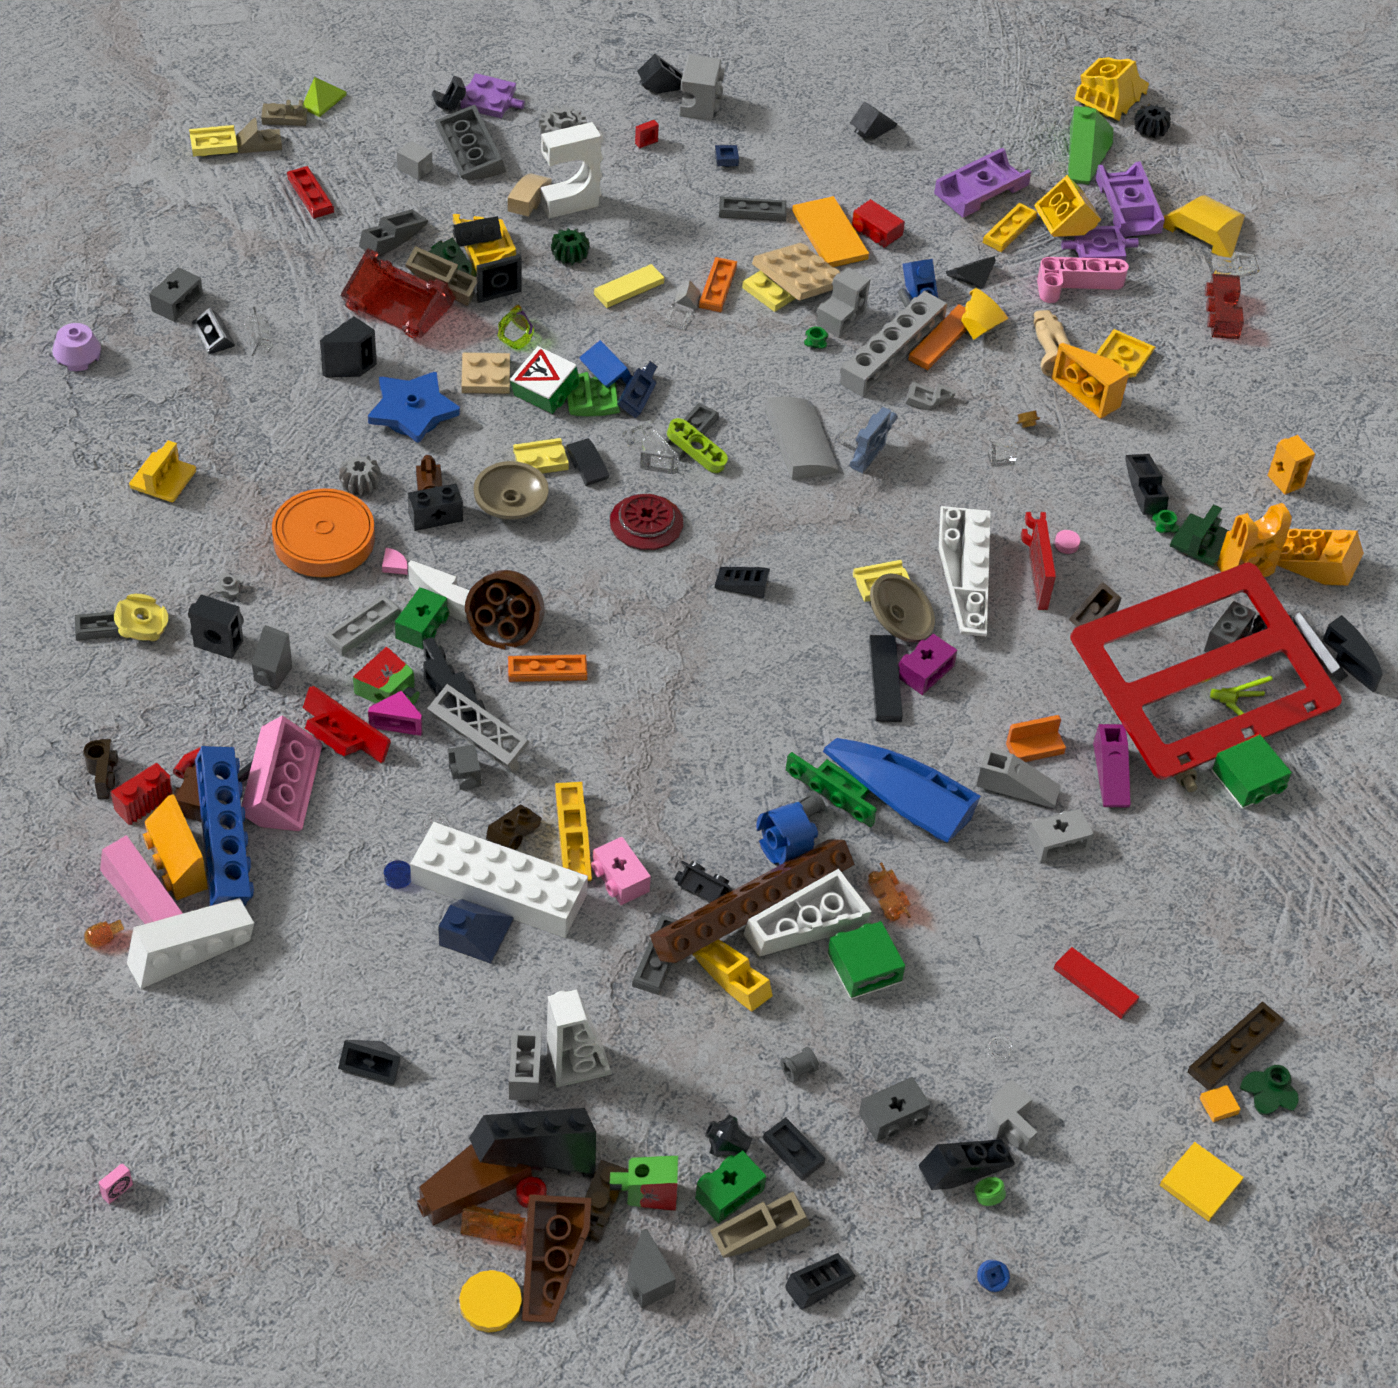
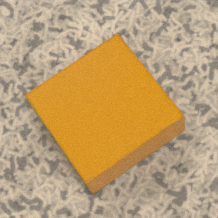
(1220, 1103)

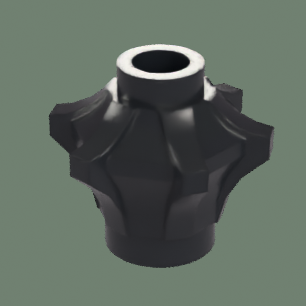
(727, 1137)

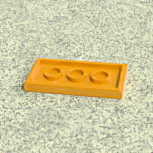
(830, 231)

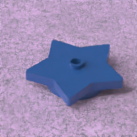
(412, 406)

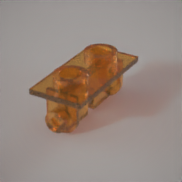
(885, 883)
(487, 1225)

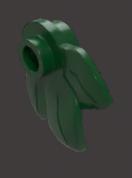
(1269, 1093)

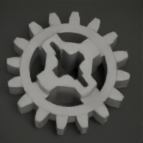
(560, 119)

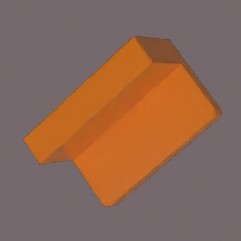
(1036, 739)

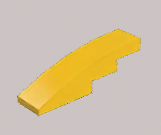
(573, 827)

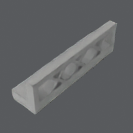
(471, 735)

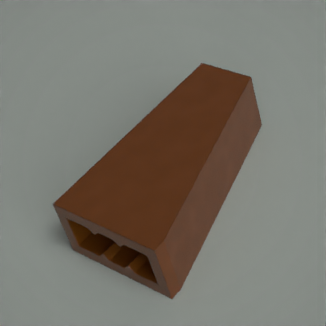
(466, 1183)

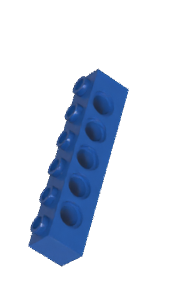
(222, 762)

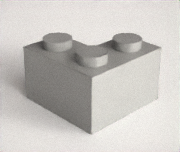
(846, 303)

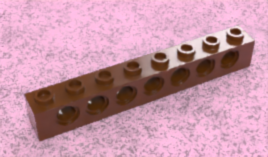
(748, 900)

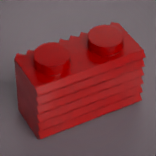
(877, 223)
(142, 793)

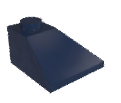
(473, 930)

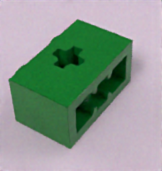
(421, 617)
(730, 1186)

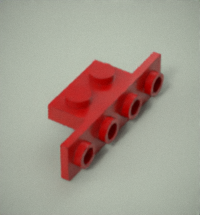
(342, 728)

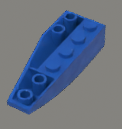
(908, 786)

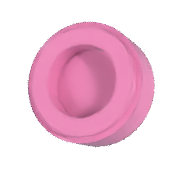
(1067, 541)

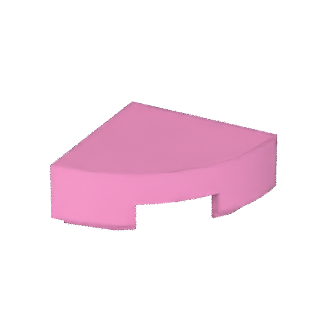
(394, 562)

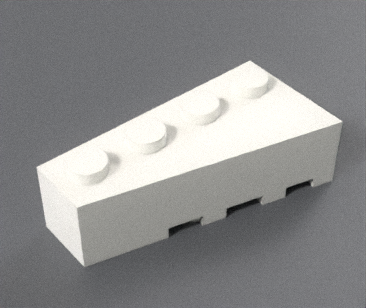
(572, 1041)

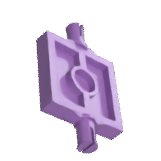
(491, 95)
(1101, 243)

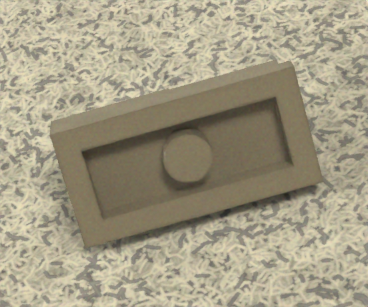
(284, 114)

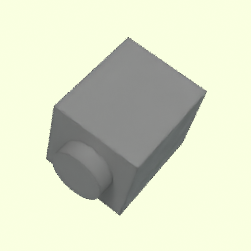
(414, 160)

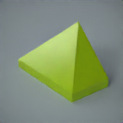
(322, 97)

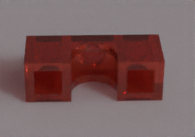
(1225, 316)

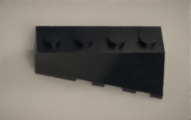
(538, 1139)

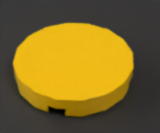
(490, 1301)

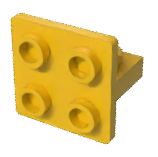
(163, 474)

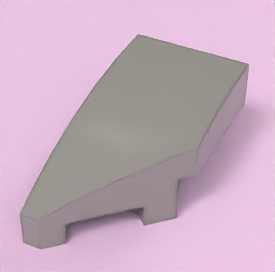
(926, 397)

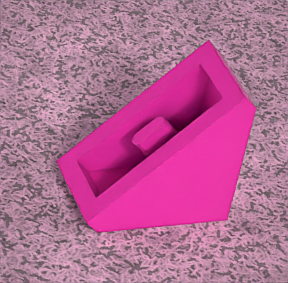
(396, 715)

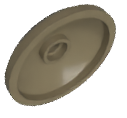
(511, 490)
(902, 608)

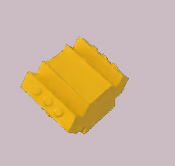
(1111, 86)

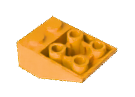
(1322, 554)

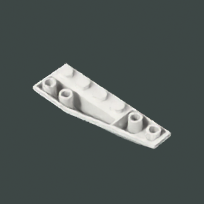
(965, 560)

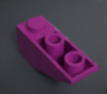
(1113, 764)

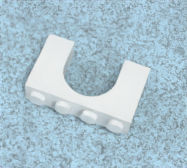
(583, 189)

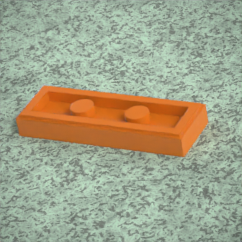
(718, 284)
(547, 668)

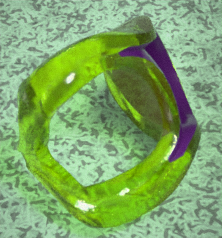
(520, 319)

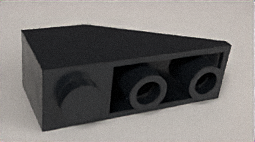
(964, 1162)

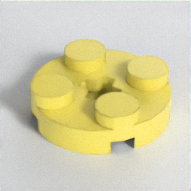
(131, 626)

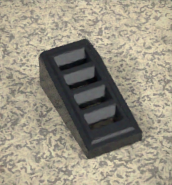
(755, 586)
(803, 1290)

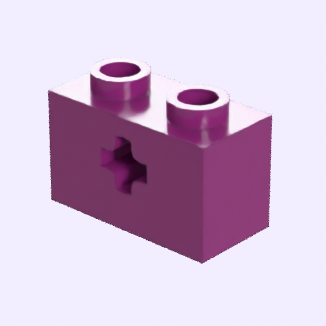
(927, 664)

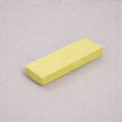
(629, 286)

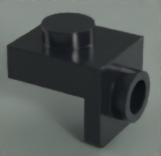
(454, 93)

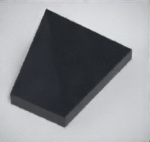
(974, 273)
(370, 1060)

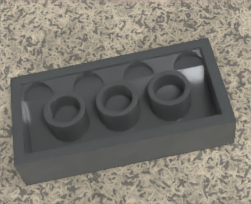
(470, 144)

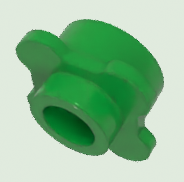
(816, 337)
(1165, 521)

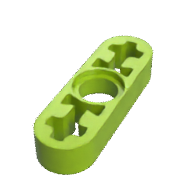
(697, 454)

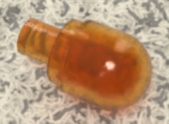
(102, 933)

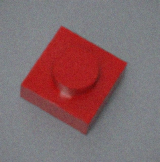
(646, 133)

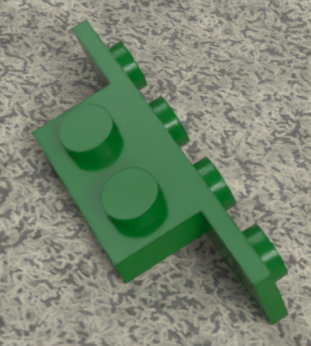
(835, 785)

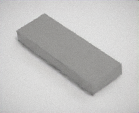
(362, 625)

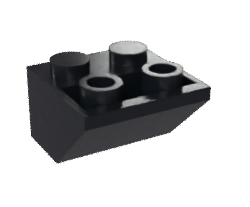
(348, 350)

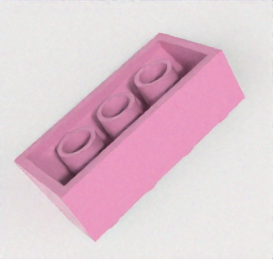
(281, 776)

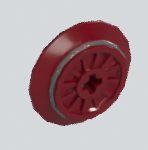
(646, 521)

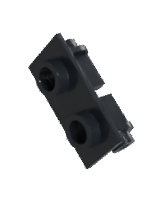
(477, 231)
(695, 875)

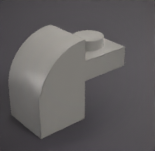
(1007, 1114)

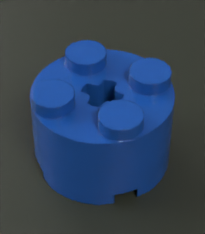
(786, 832)

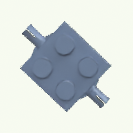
(872, 439)

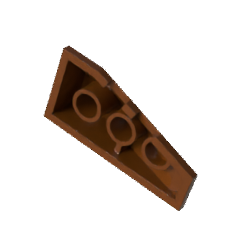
(552, 1246)

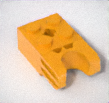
(1256, 541)

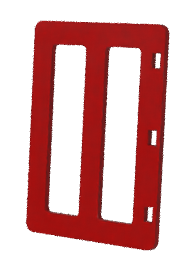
(1203, 746)

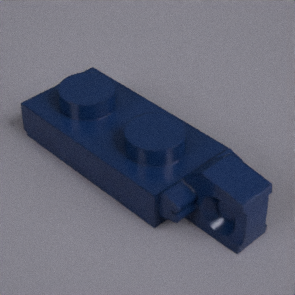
(638, 390)

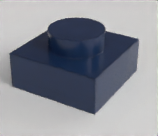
(726, 155)

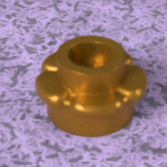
(1028, 419)

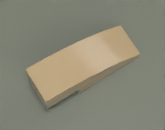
(527, 194)

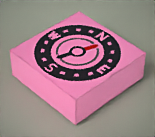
(115, 1183)

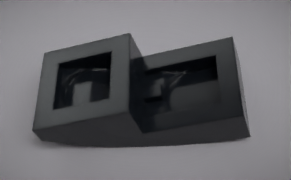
(588, 460)

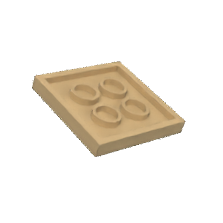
(797, 270)

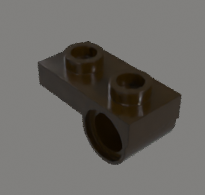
(100, 762)
(512, 827)

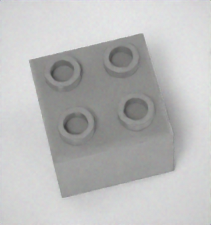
(701, 87)

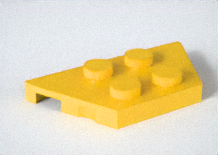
(490, 250)

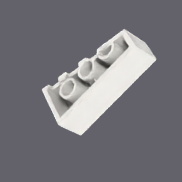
(808, 916)
(186, 940)

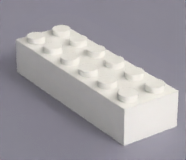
(499, 879)

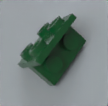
(1201, 536)

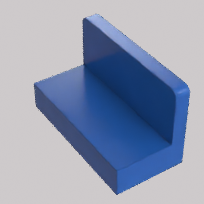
(605, 365)

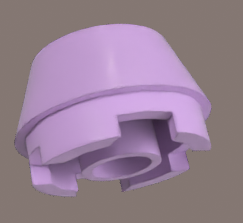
(76, 347)

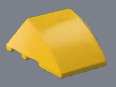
(1209, 222)

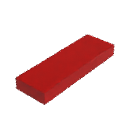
(310, 192)
(1096, 982)

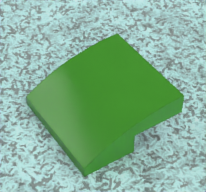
(593, 398)

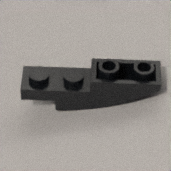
(439, 674)

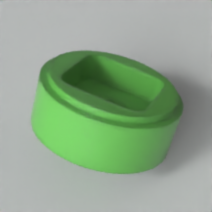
(990, 1191)

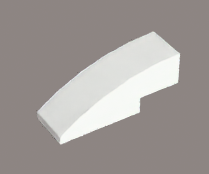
(442, 584)

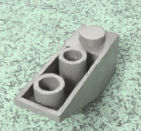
(1016, 778)

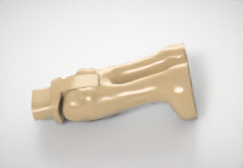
(1049, 332)

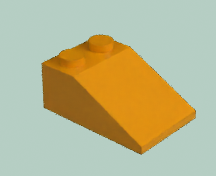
(1090, 379)

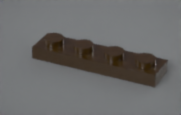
(1235, 1046)

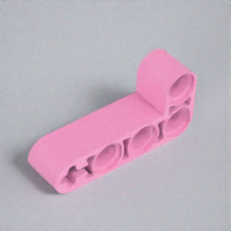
(1080, 274)

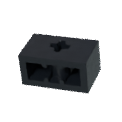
(435, 507)

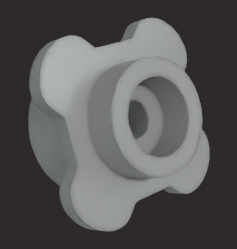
(228, 585)

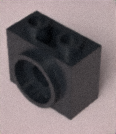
(216, 626)

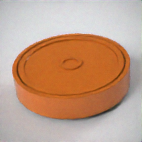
(323, 532)

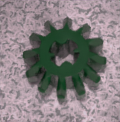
(570, 246)

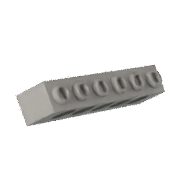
(892, 343)

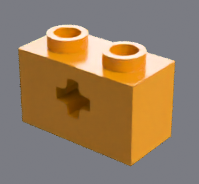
(1291, 464)

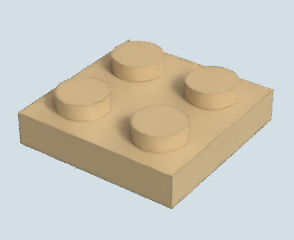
(486, 373)

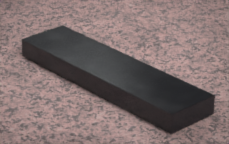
(885, 678)

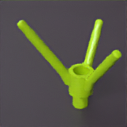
(1231, 695)

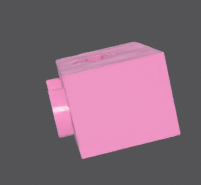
(621, 871)

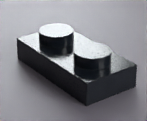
(794, 1148)

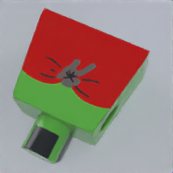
(385, 677)
(649, 1182)

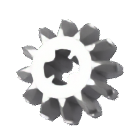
(359, 474)

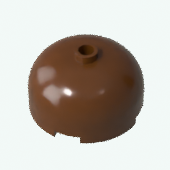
(492, 597)

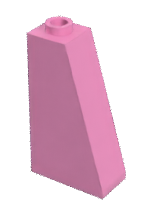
(136, 882)

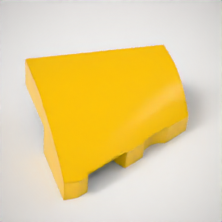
(981, 314)

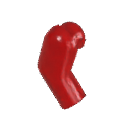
(187, 760)

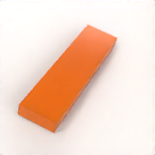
(939, 340)

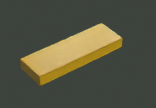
(1010, 227)

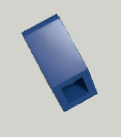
(920, 277)

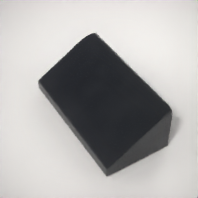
(213, 332)

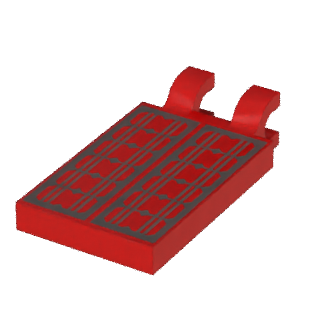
(1040, 558)

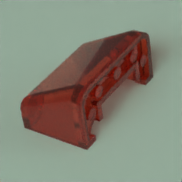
(396, 296)

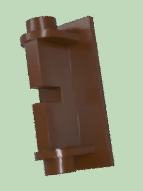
(428, 474)

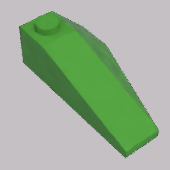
(1088, 143)

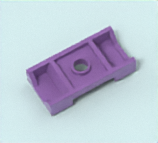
(980, 181)
(1132, 214)

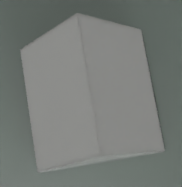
(688, 295)

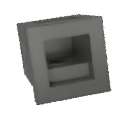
(465, 766)

